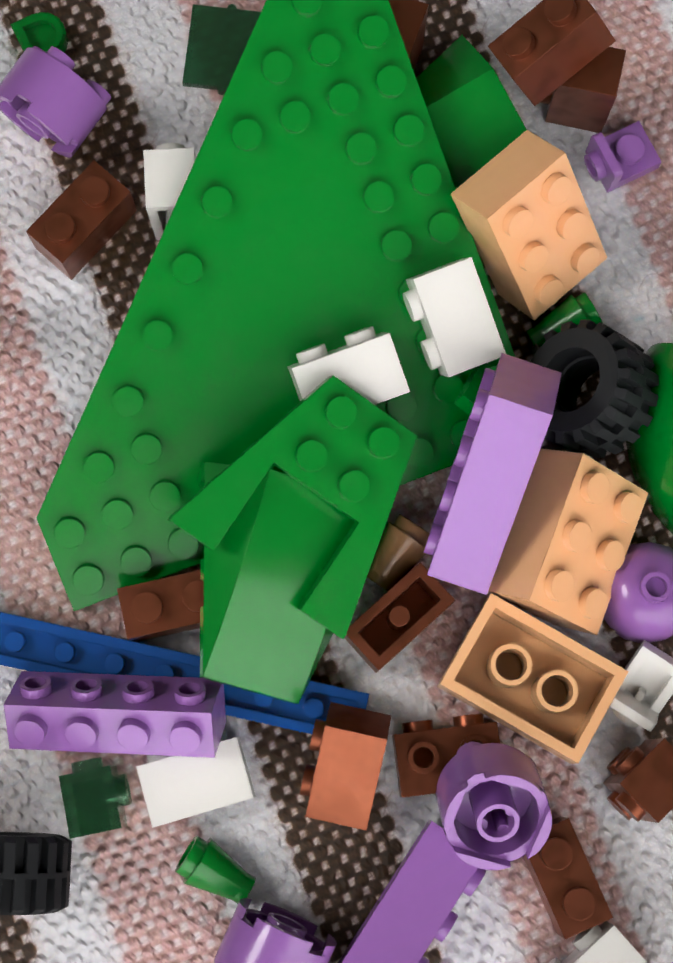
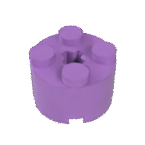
(51, 99)
(493, 805)
(272, 937)

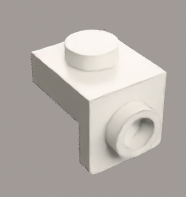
(644, 687)

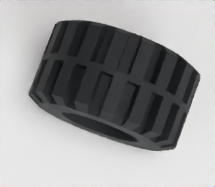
(622, 392)
(34, 873)

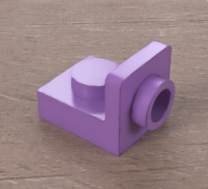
(620, 156)

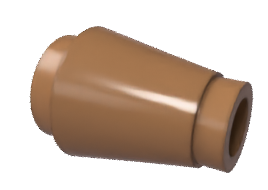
(397, 552)

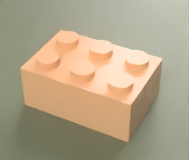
(530, 224)
(568, 540)
(532, 679)

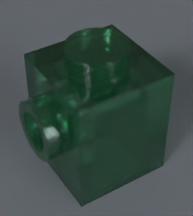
(94, 798)

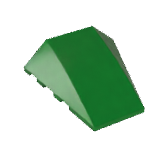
(468, 109)
(256, 582)

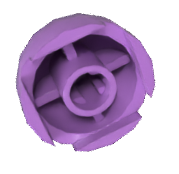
(643, 594)

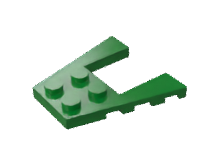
(341, 453)

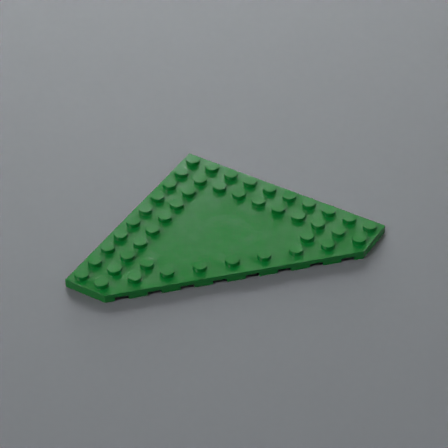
(285, 238)

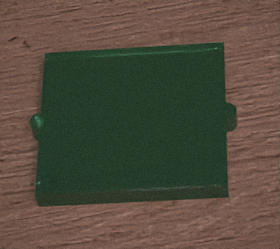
(216, 45)

